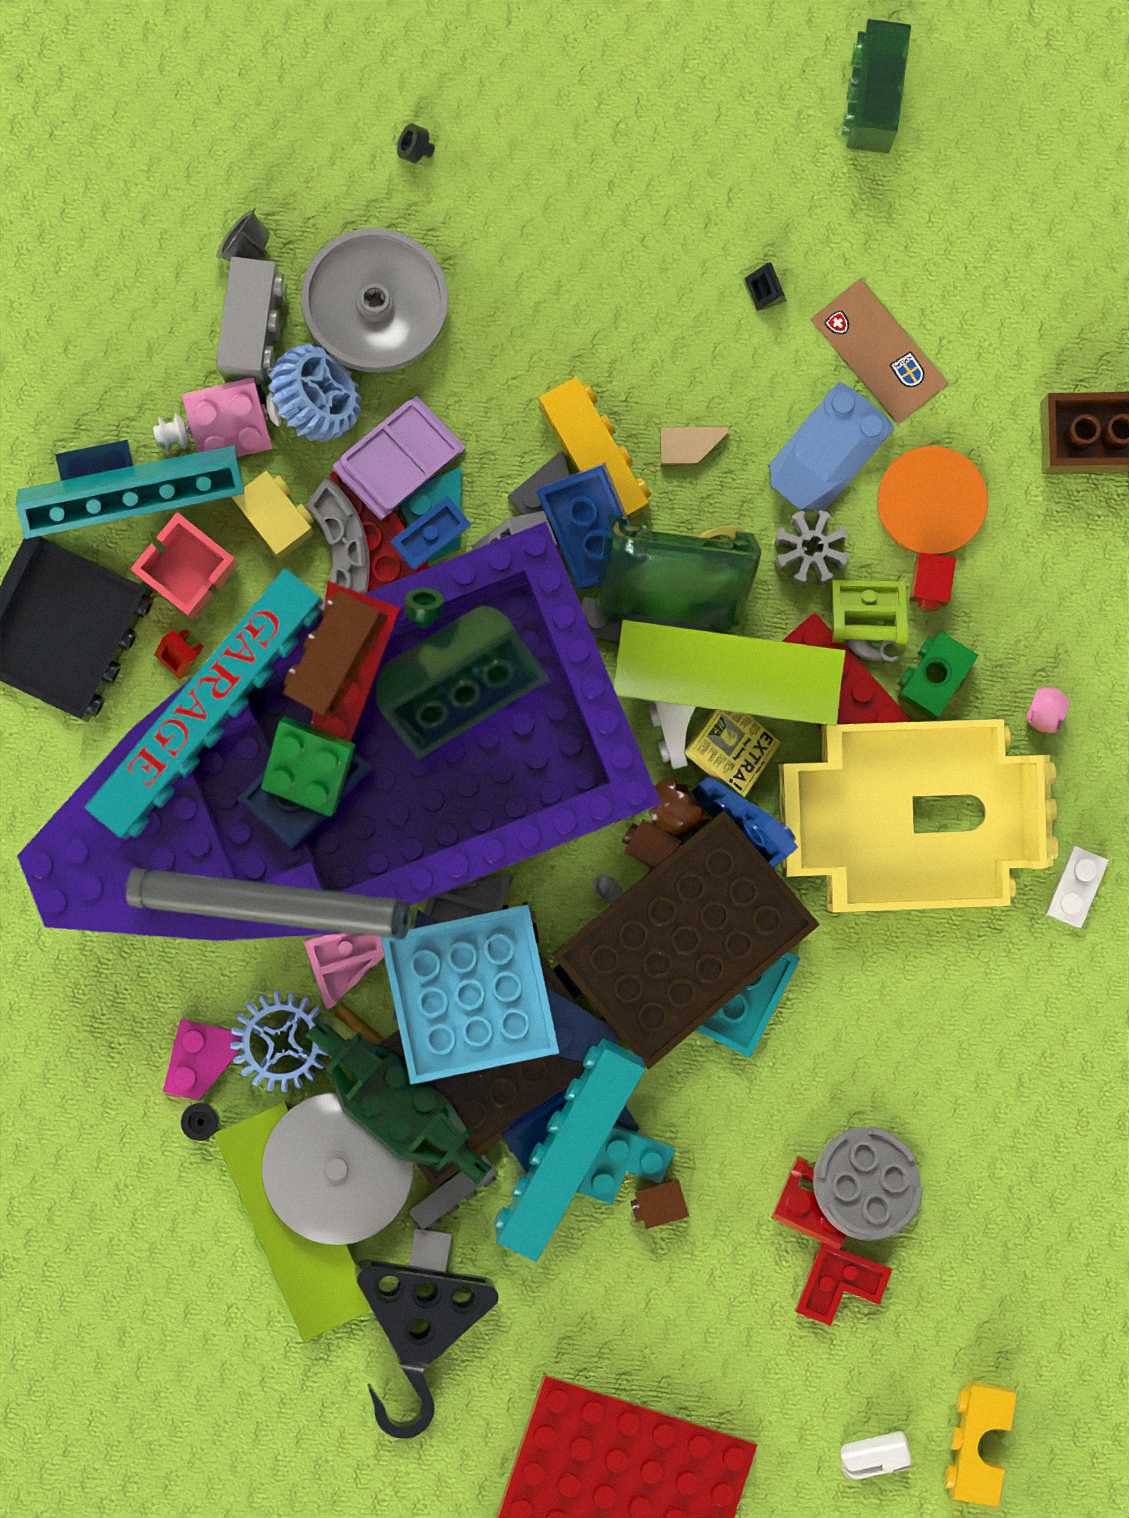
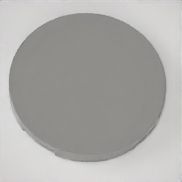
(867, 1183)

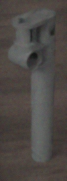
(268, 903)

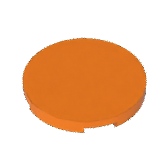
(932, 500)

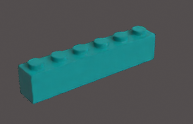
(129, 491)
(568, 1149)

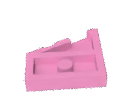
(341, 961)

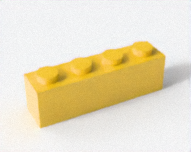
(589, 440)

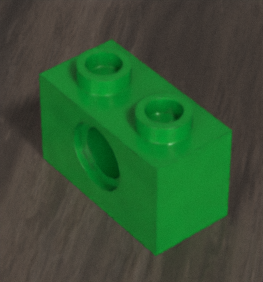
(955, 663)

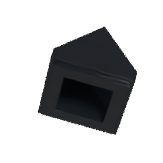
(765, 287)

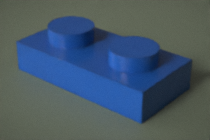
(430, 533)

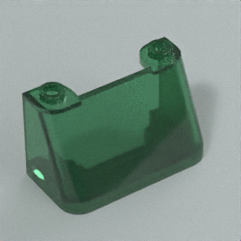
(675, 575)

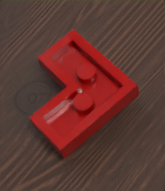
(837, 1272)

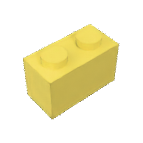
(274, 515)

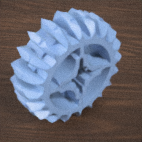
(314, 393)
(254, 1025)

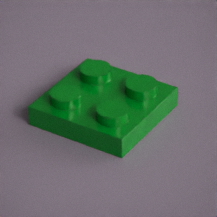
(307, 766)

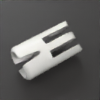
(875, 1456)

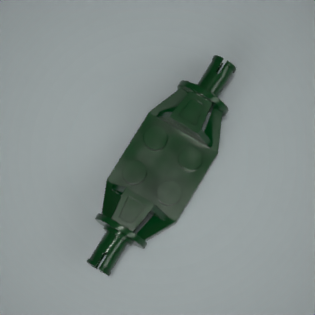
(392, 1107)

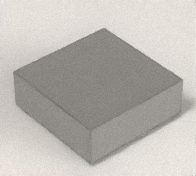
(430, 1249)

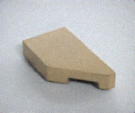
(688, 444)

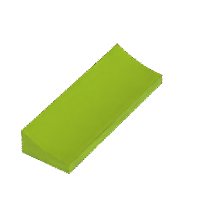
(729, 672)
(312, 1275)

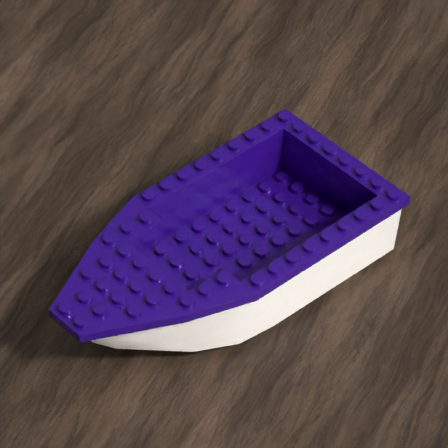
(411, 826)

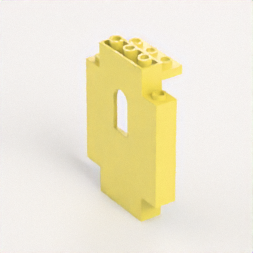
(858, 815)

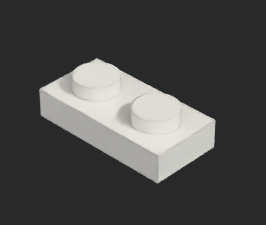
(1076, 887)

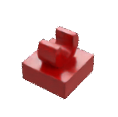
(177, 654)

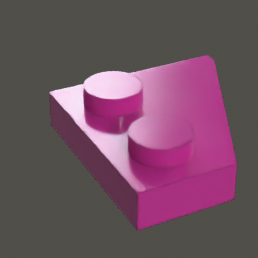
(198, 1058)

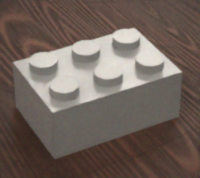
(251, 320)

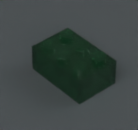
(876, 86)

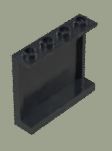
(65, 626)

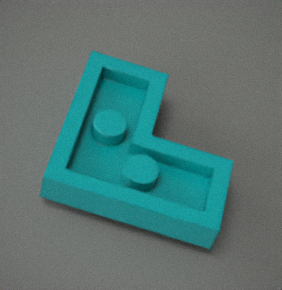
(623, 1153)

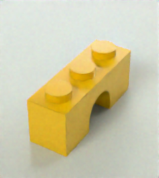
(981, 1409)

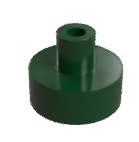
(424, 606)

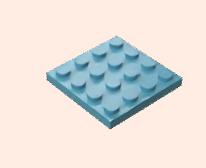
(470, 994)

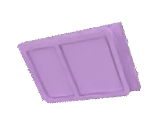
(398, 457)

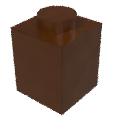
(649, 843)
(659, 1203)

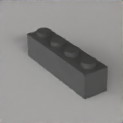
(448, 1196)

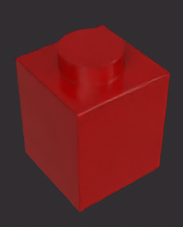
(932, 581)

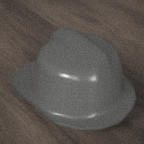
(245, 239)

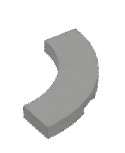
(344, 534)

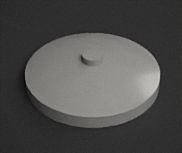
(374, 299)
(331, 1174)

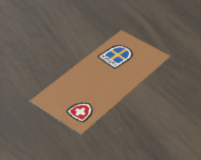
(879, 351)

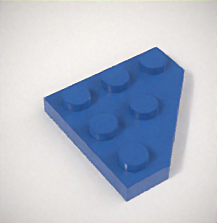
(768, 836)

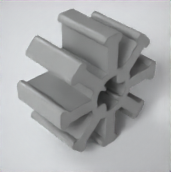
(818, 558)

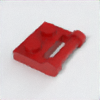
(800, 1209)

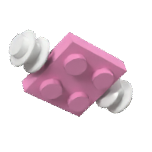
(222, 418)

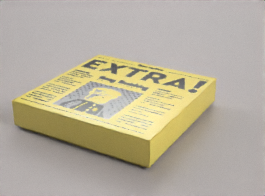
(732, 749)

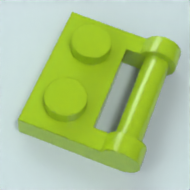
(869, 601)

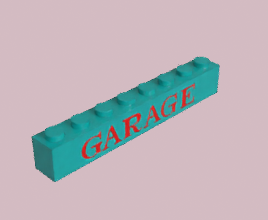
(205, 705)

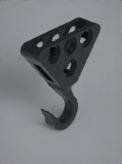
(445, 1319)

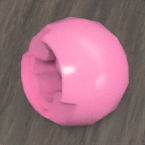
(1048, 710)

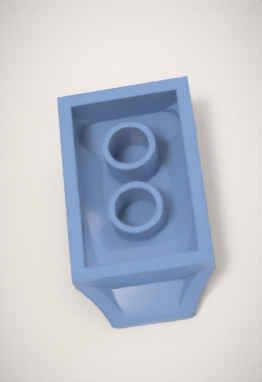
(829, 449)

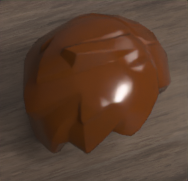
(678, 809)

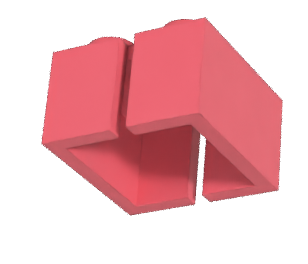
(186, 567)

